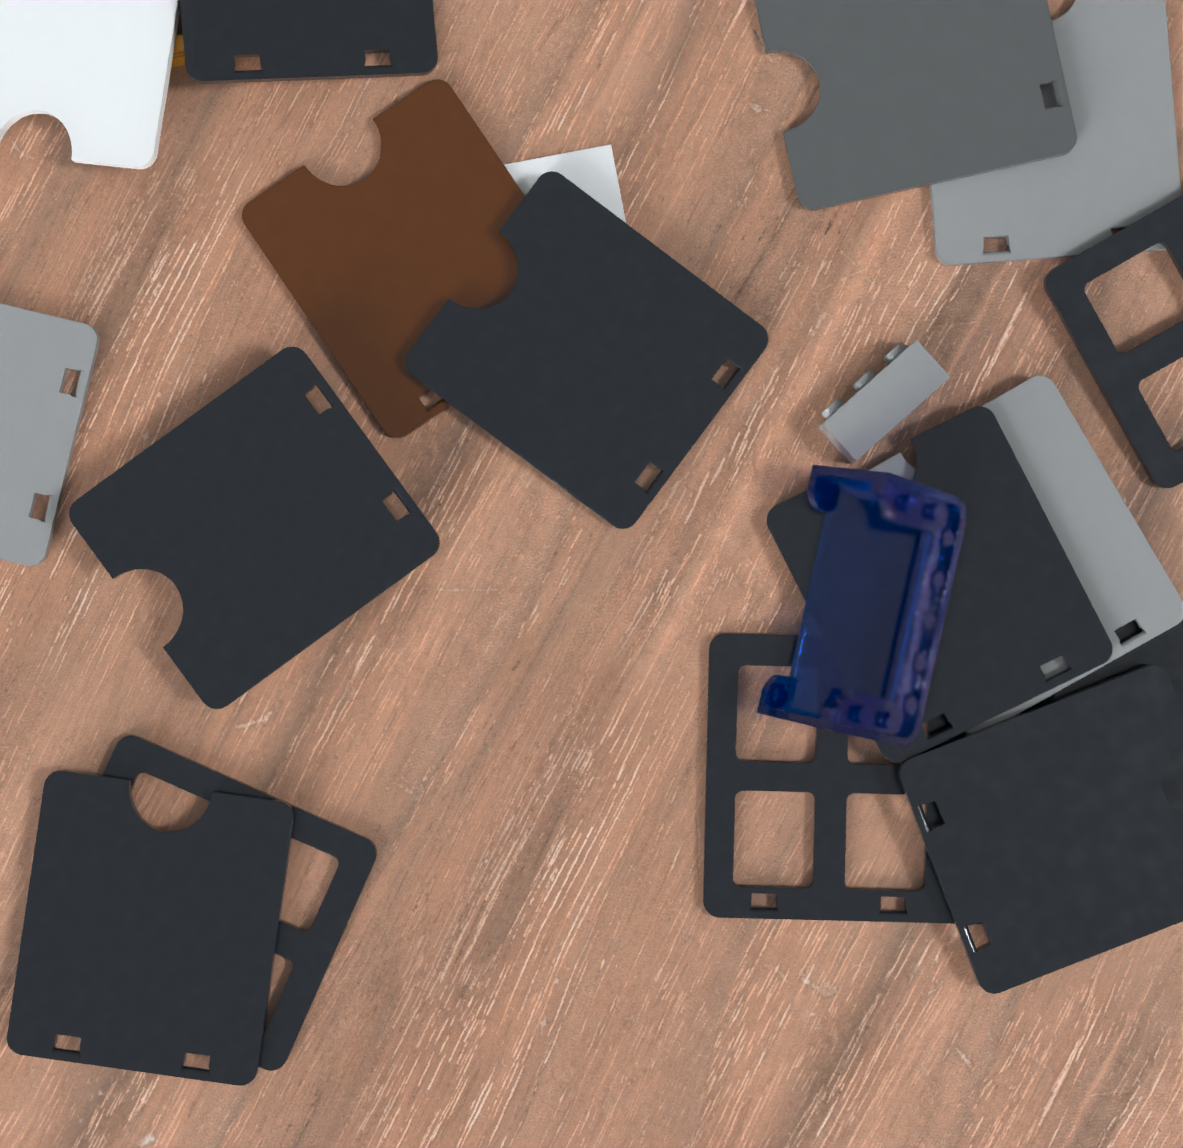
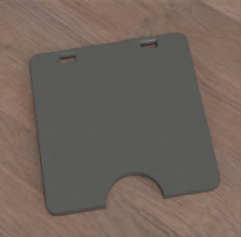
(918, 92)

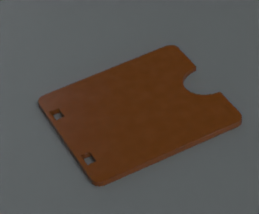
(391, 250)

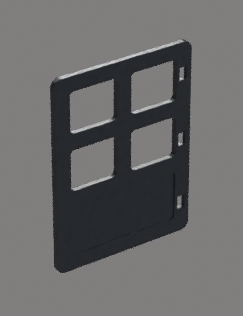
(827, 777)

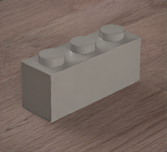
(882, 400)

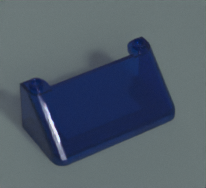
(871, 606)

